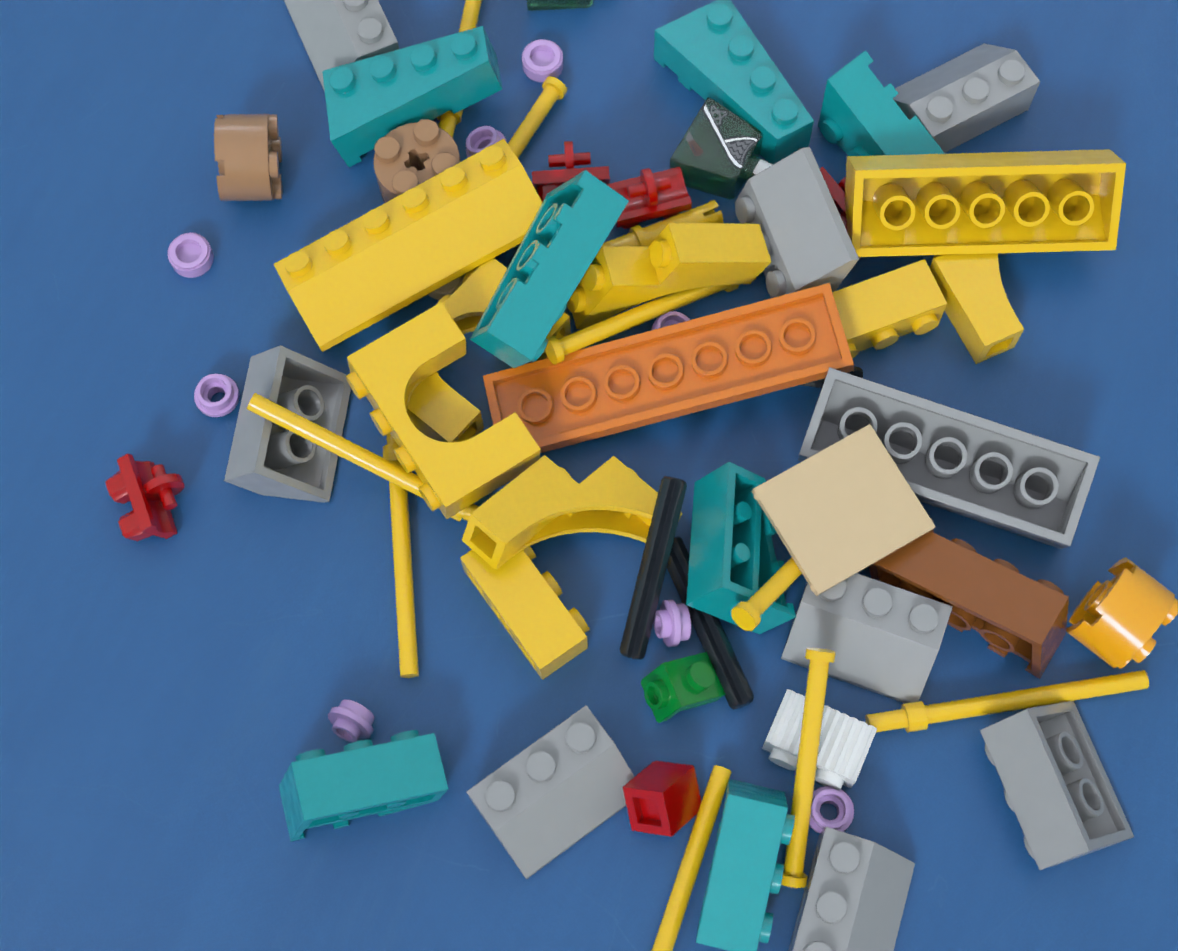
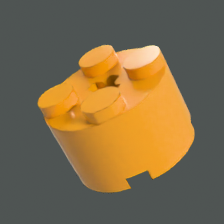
(1122, 615)

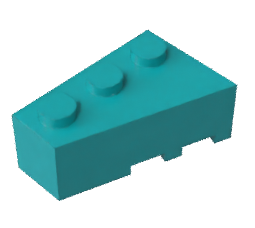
(866, 119)
(732, 547)
(361, 781)
(745, 868)

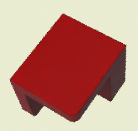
(662, 798)

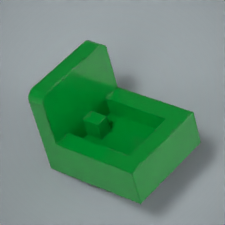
(681, 686)

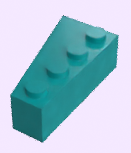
(726, 62)
(407, 86)
(548, 268)

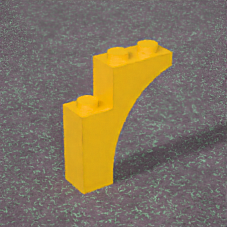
(676, 261)
(977, 303)
(551, 503)

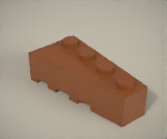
(985, 596)

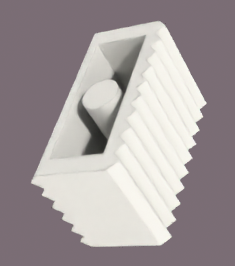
(841, 745)

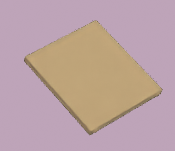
(843, 509)

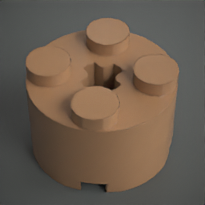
(412, 156)
(248, 157)

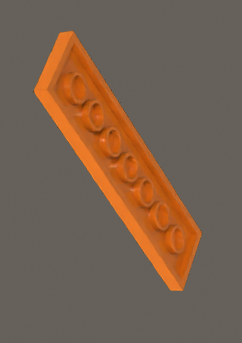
(674, 369)

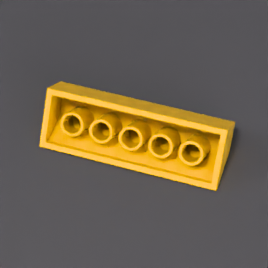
(984, 202)
(411, 245)

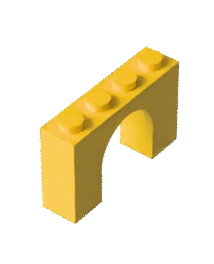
(436, 406)
(450, 472)

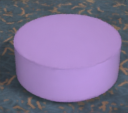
(542, 59)
(190, 255)

